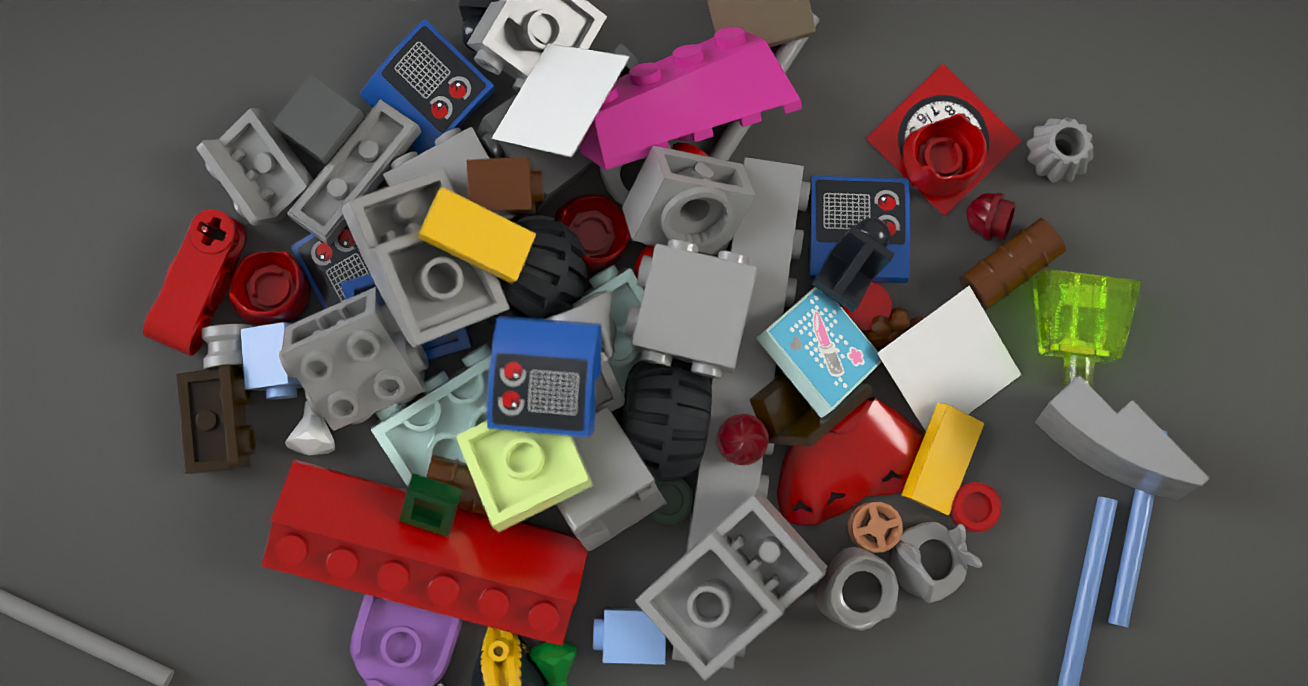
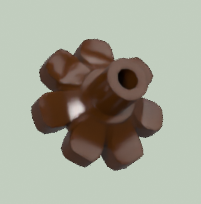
(888, 329)

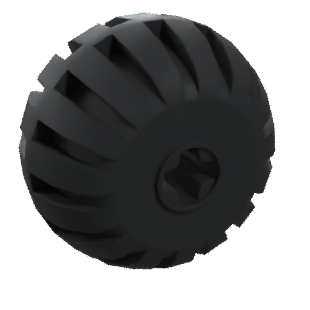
(551, 272)
(667, 417)

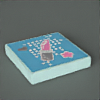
(820, 350)

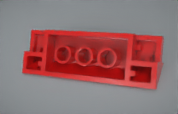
(351, 537)

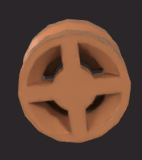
(884, 525)

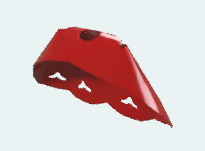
(850, 462)

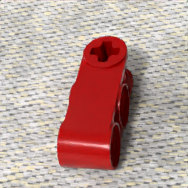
(195, 282)

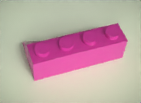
(688, 95)

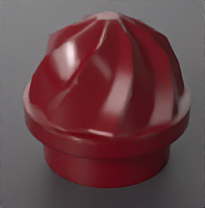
(991, 216)
(742, 439)

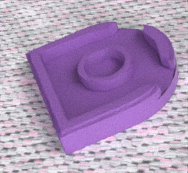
(402, 643)

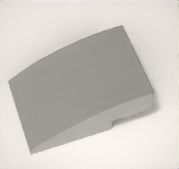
(419, 282)
(1119, 444)
(731, 584)

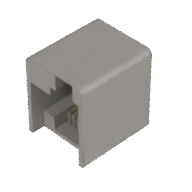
(621, 488)

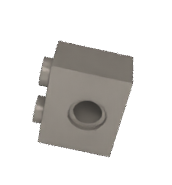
(687, 200)

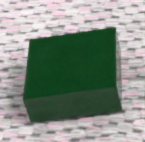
(430, 505)

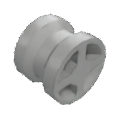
(223, 345)

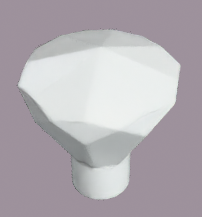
(311, 435)

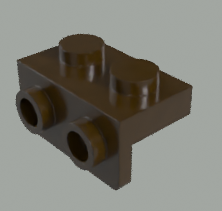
(215, 420)

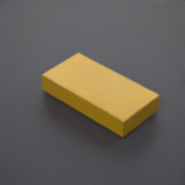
(476, 235)
(942, 458)

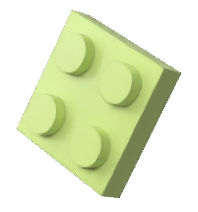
(521, 471)

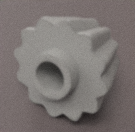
(1050, 160)

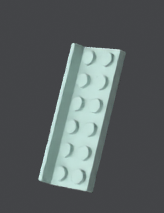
(459, 402)

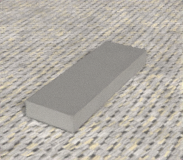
(354, 171)

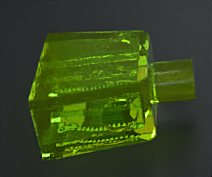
(1083, 319)

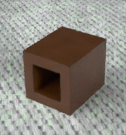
(505, 185)

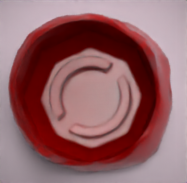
(944, 155)
(598, 227)
(269, 288)

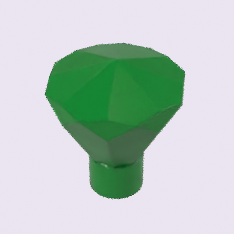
(554, 661)

